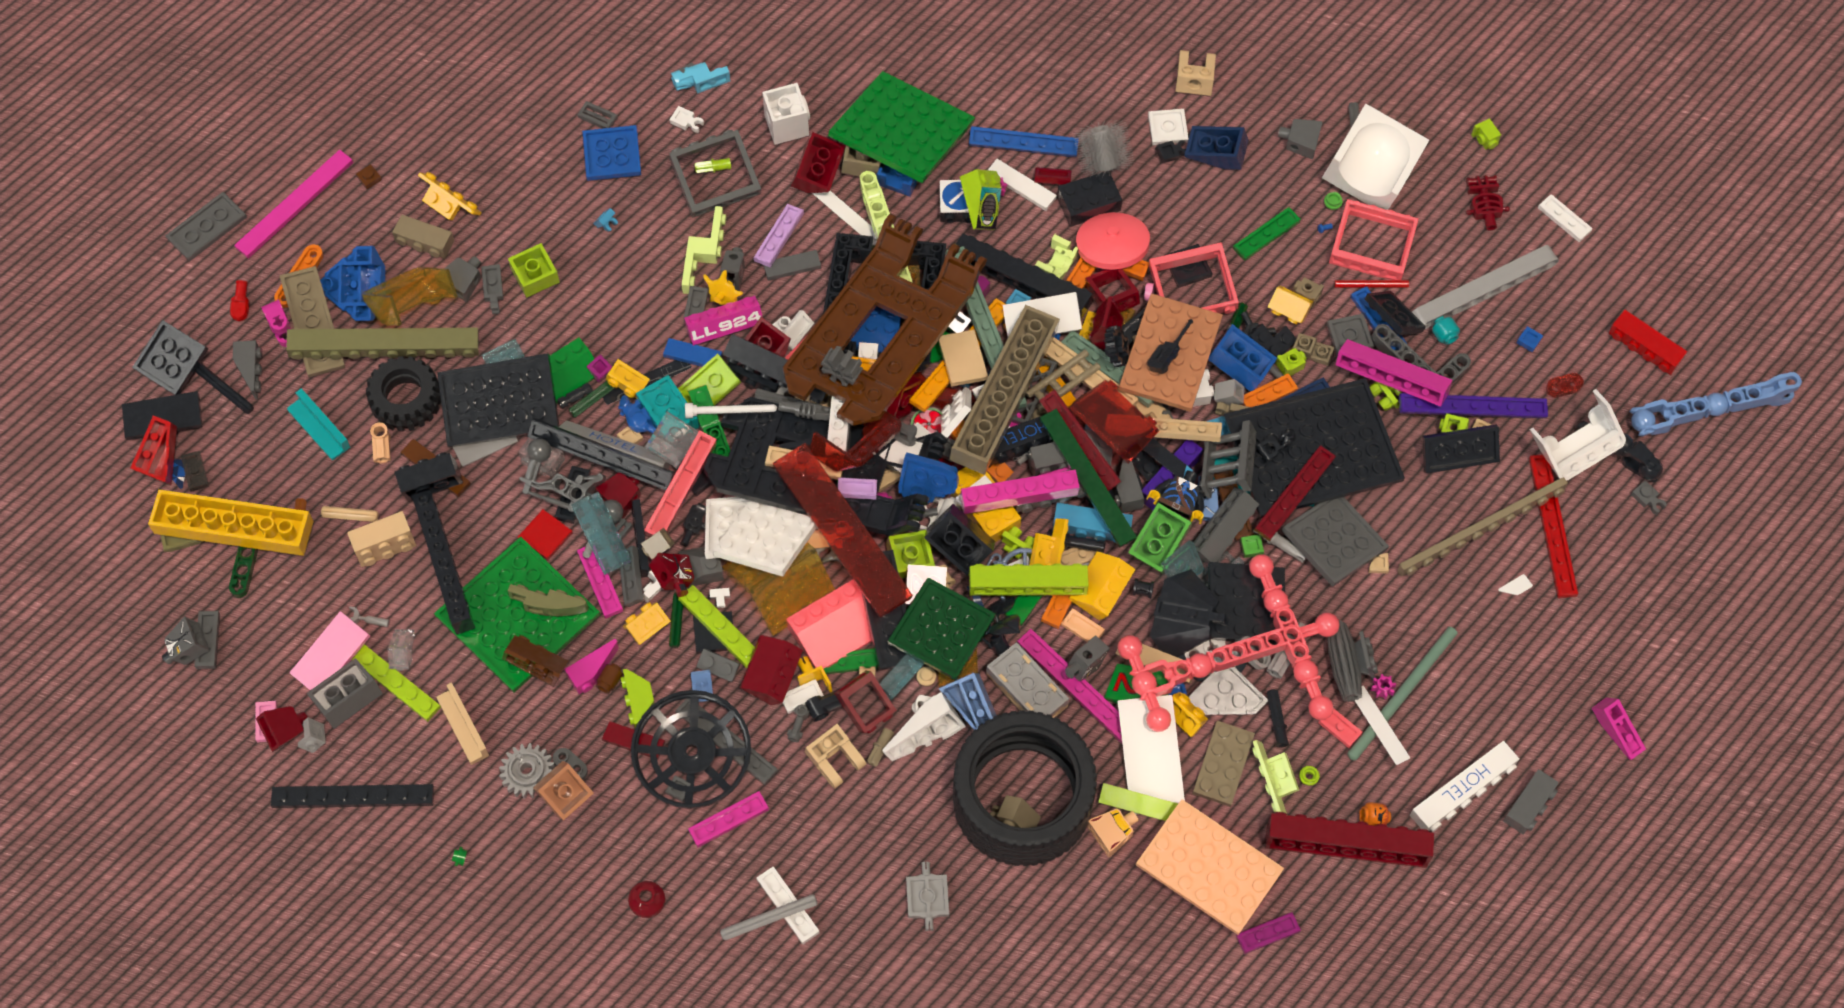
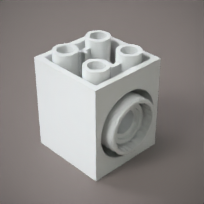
(786, 113)

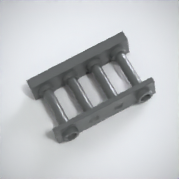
(1243, 464)

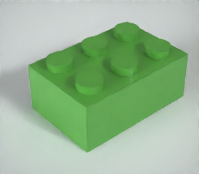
(1160, 537)

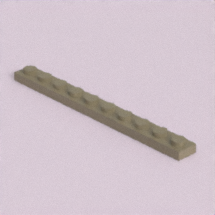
(1477, 530)

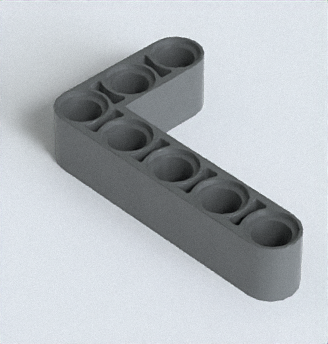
(1405, 352)

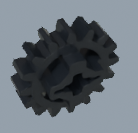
(1116, 346)

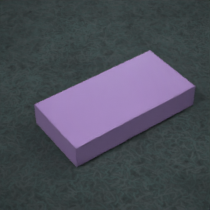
(857, 488)

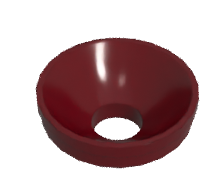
(650, 908)

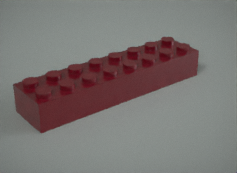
(1349, 840)

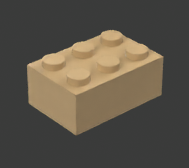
(381, 539)

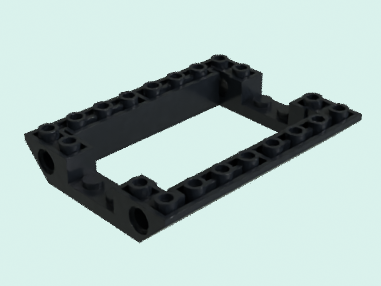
(856, 248)

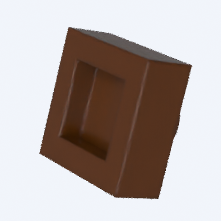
(368, 176)

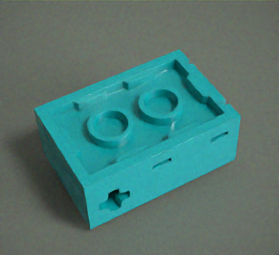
(662, 398)

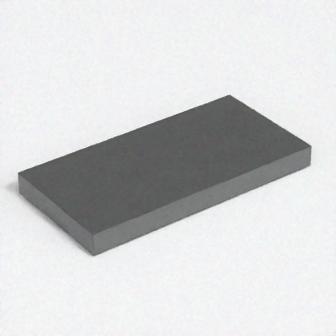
(206, 226)

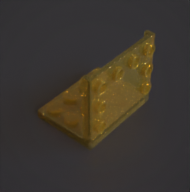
(783, 596)

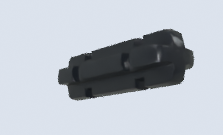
(574, 395)

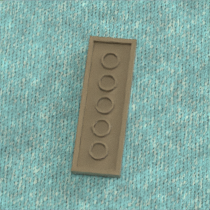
(309, 311)

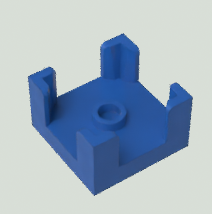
(896, 181)

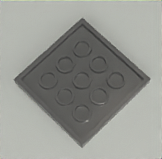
(1335, 539)

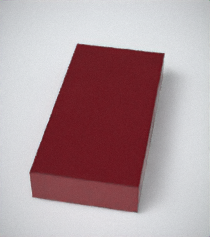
(1052, 176)

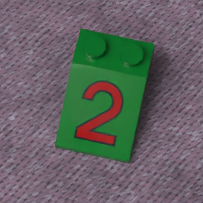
(1121, 684)

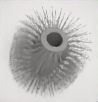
(1104, 148)

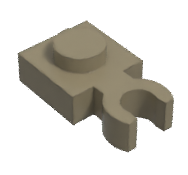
(1223, 408)

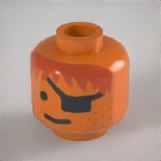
(1374, 814)

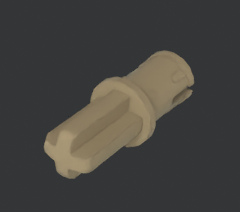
(877, 752)

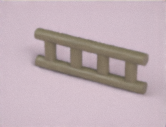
(1064, 369)

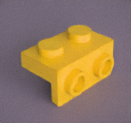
(626, 379)

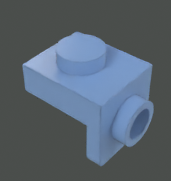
(702, 682)

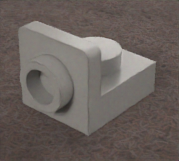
(313, 735)

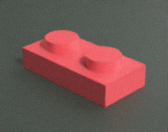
(1341, 728)

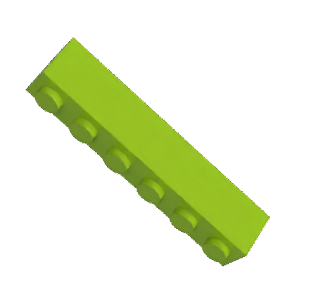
(1028, 579)

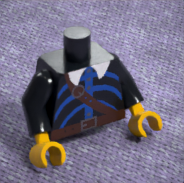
(1180, 496)

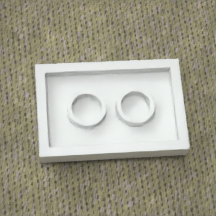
(956, 411)

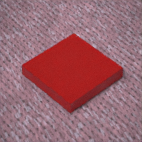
(545, 534)

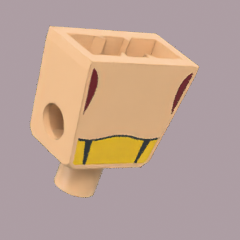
(1112, 829)

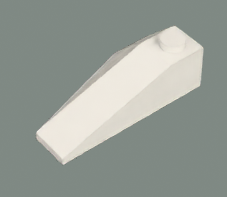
(931, 721)

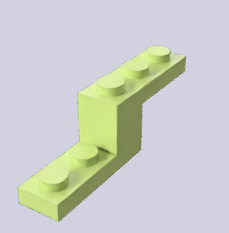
(703, 249)

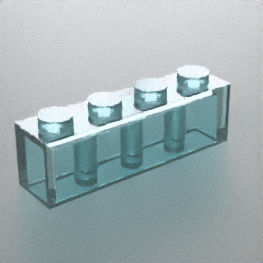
(601, 533)

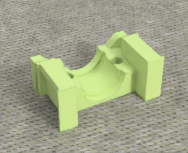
(1062, 257)

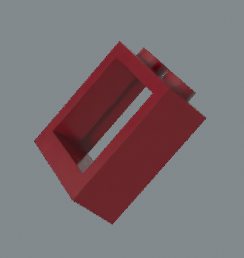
(1128, 298)
(853, 686)

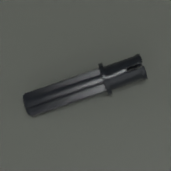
(1279, 726)

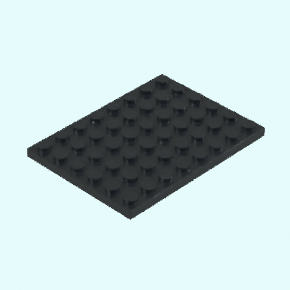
(1338, 419)

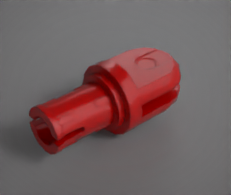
(240, 303)

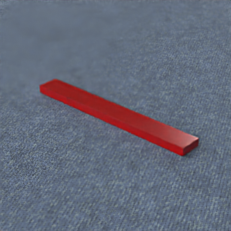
(1554, 531)

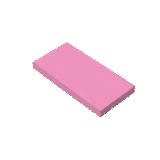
(330, 651)

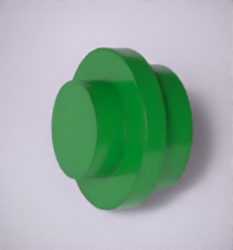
(459, 856)

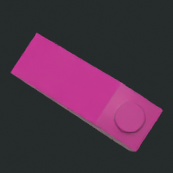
(587, 670)
(1619, 726)

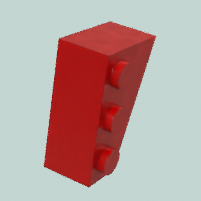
(157, 451)

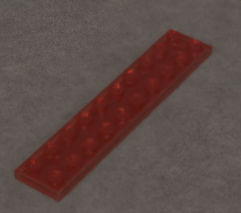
(842, 530)

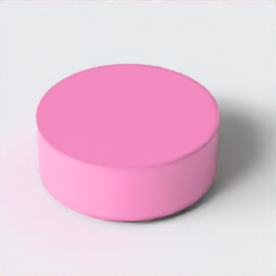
(1150, 287)

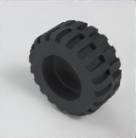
(396, 373)

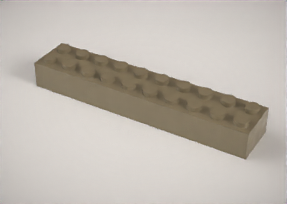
(1004, 390)

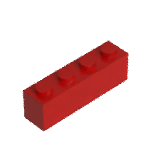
(1647, 342)

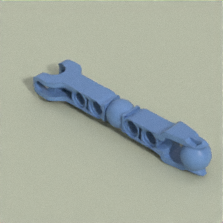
(1715, 404)

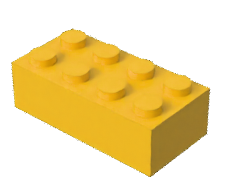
(992, 521)

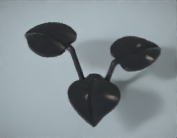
(1007, 625)

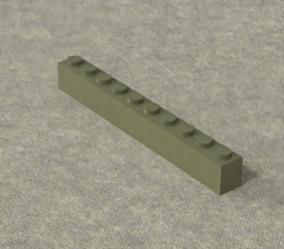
(382, 342)

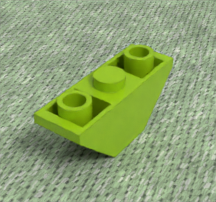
(639, 695)

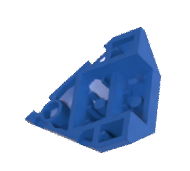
(352, 277)

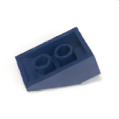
(1218, 146)

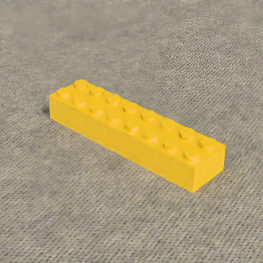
(231, 522)

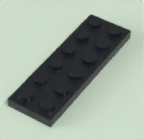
(883, 627)

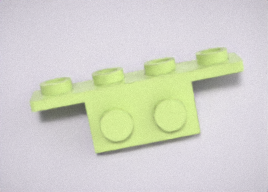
(1278, 775)

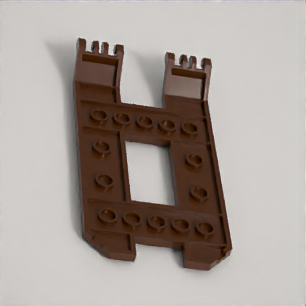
(880, 285)

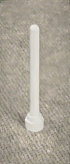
(692, 410)

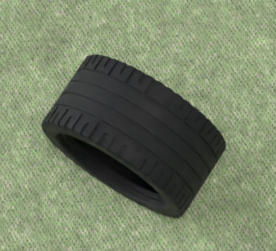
(1033, 733)

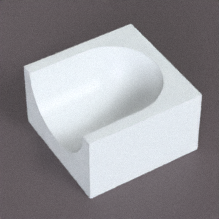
(1375, 158)

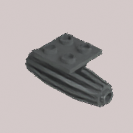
(1350, 661)

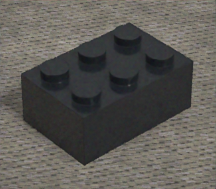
(1089, 198)
(430, 474)
(959, 539)

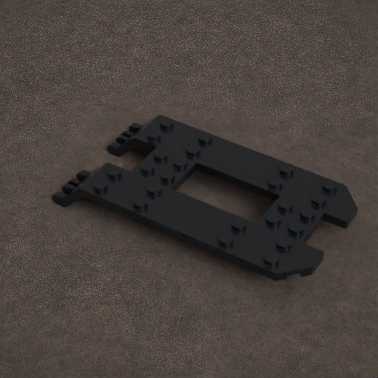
(747, 476)

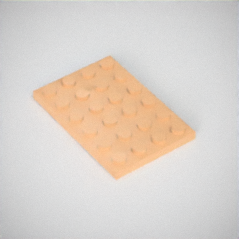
(1210, 867)

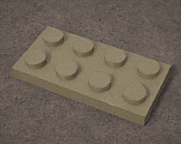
(1223, 763)

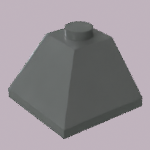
(704, 569)

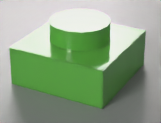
(1252, 545)

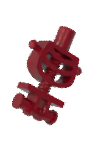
(1489, 204)

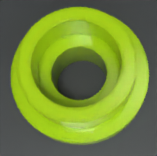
(1309, 770)

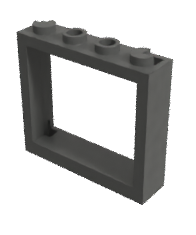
(725, 199)

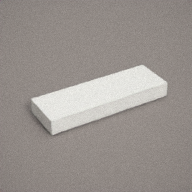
(1565, 218)

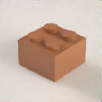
(563, 790)

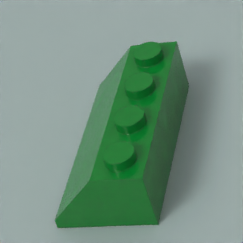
(570, 367)

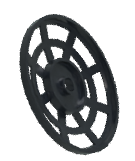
(686, 738)

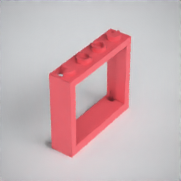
(1197, 255)
(1366, 264)

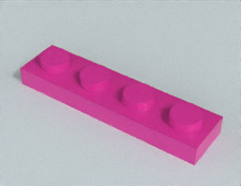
(601, 585)
(728, 819)

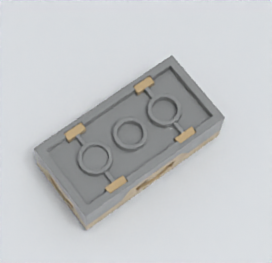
(1026, 683)

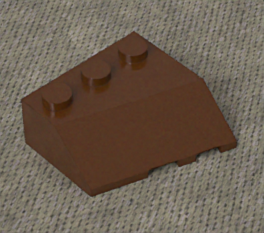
(535, 660)

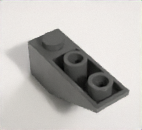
(246, 358)

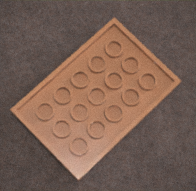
(1164, 322)

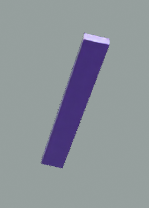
(1476, 406)

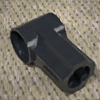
(820, 707)

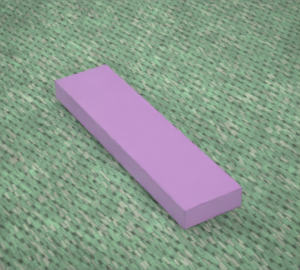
(778, 235)

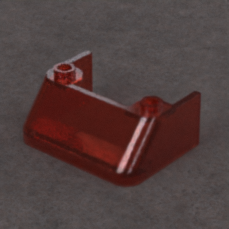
(875, 434)

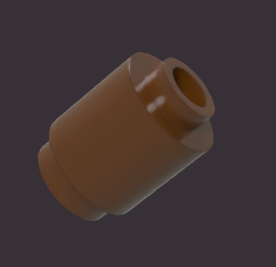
(609, 678)

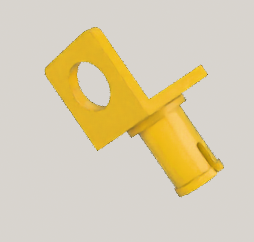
(811, 673)

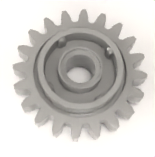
(523, 759)

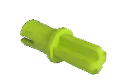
(713, 165)

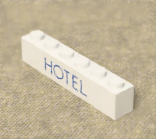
(1464, 787)

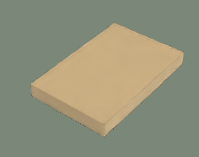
(962, 358)

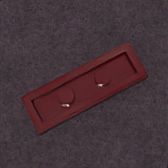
(622, 737)

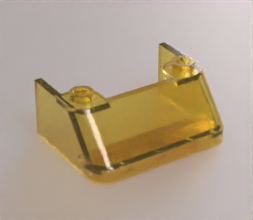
(408, 291)

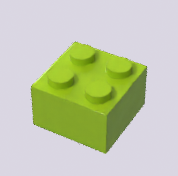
(533, 270)
(910, 550)

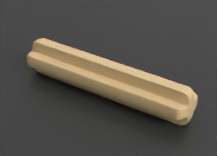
(349, 513)

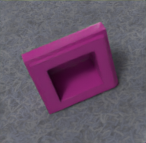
(599, 368)

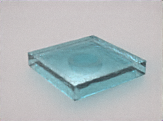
(1182, 560)

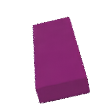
(1268, 933)

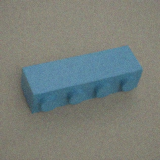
(1085, 521)

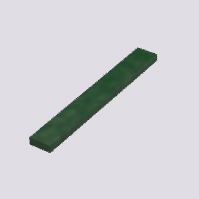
(1088, 478)

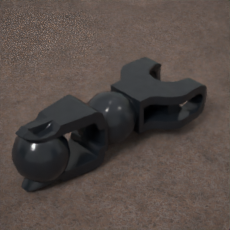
(1636, 457)

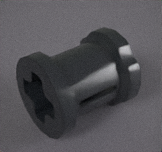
(1143, 588)

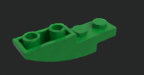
(709, 422)

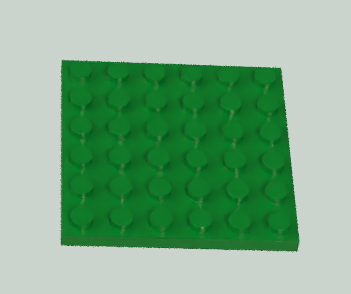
(901, 126)
(500, 617)

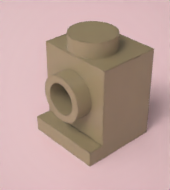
(1309, 290)

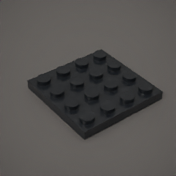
(1241, 601)

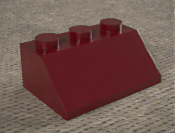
(818, 164)
(771, 669)

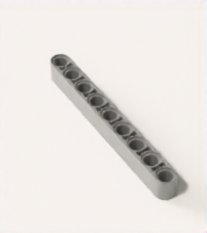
(1487, 286)

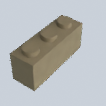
(423, 237)

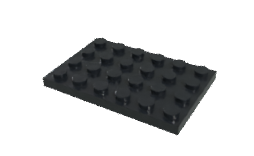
(497, 399)

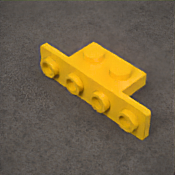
(444, 200)
(1049, 549)

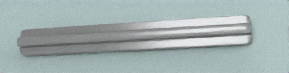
(768, 917)

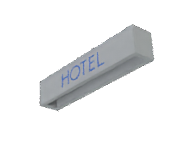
(614, 442)

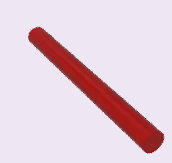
(1371, 283)

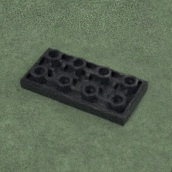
(178, 409)

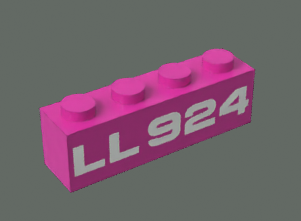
(723, 320)

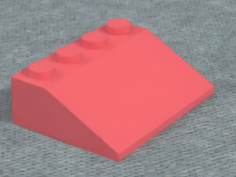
(832, 626)

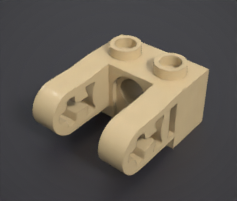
(1195, 78)
(827, 746)

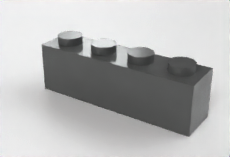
(1225, 525)

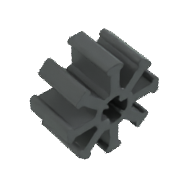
(841, 366)

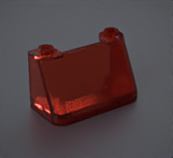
(1115, 419)

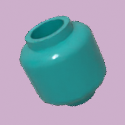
(1446, 330)

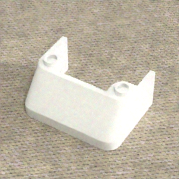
(1586, 445)

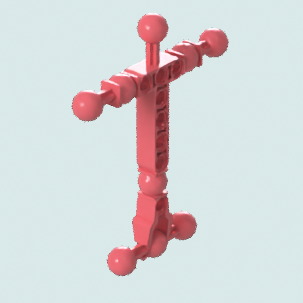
(1201, 665)

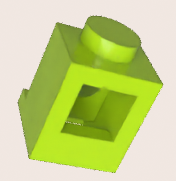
(1486, 134)
(1287, 365)
(1460, 422)

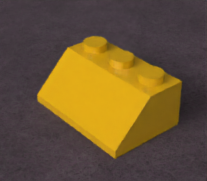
(1106, 582)

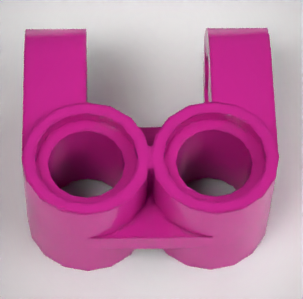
(277, 320)

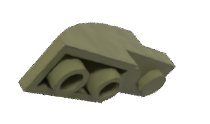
(554, 604)

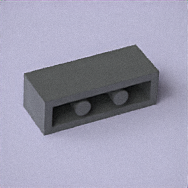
(1531, 802)

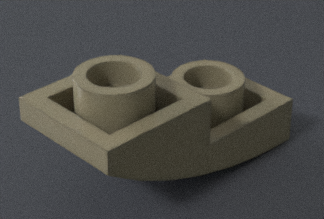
(1314, 350)

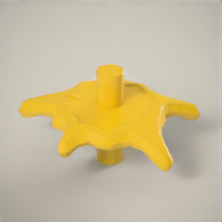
(722, 290)

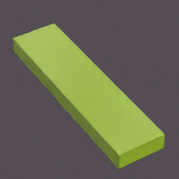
(1136, 802)

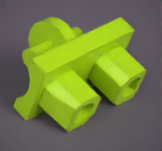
(1390, 400)
(1013, 542)

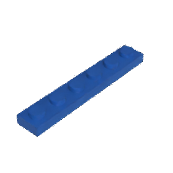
(1023, 141)

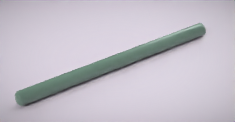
(1404, 690)

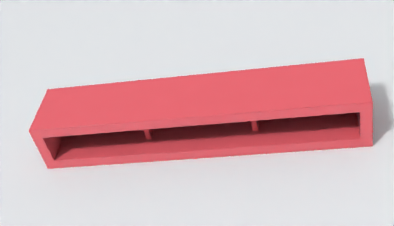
(681, 484)

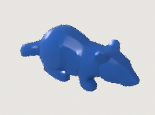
(636, 416)

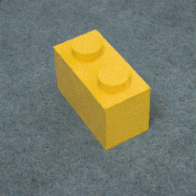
(1290, 304)

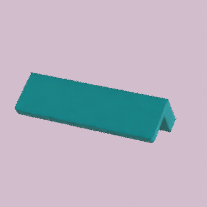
(318, 426)

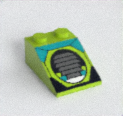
(982, 197)

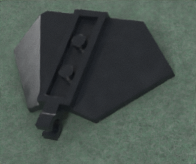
(1184, 614)

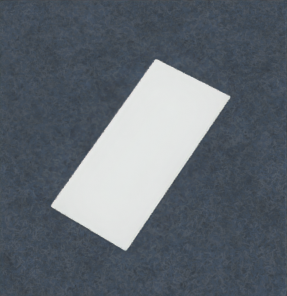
(1150, 756)

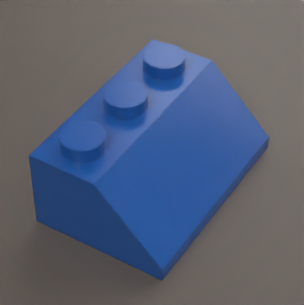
(1242, 358)

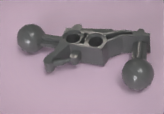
(539, 451)

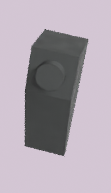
(1128, 492)

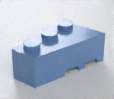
(970, 699)

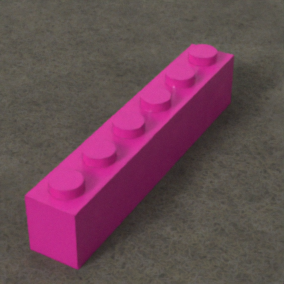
(1394, 372)
(1019, 491)

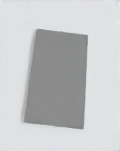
(473, 452)

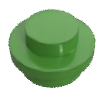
(1333, 200)

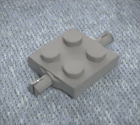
(927, 896)

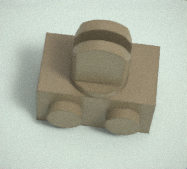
(1016, 813)

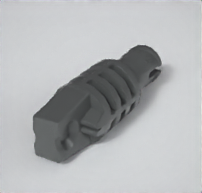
(805, 409)

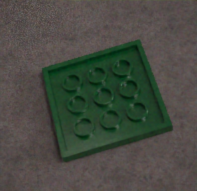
(942, 628)

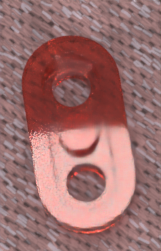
(1563, 385)

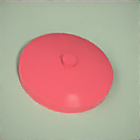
(1113, 241)

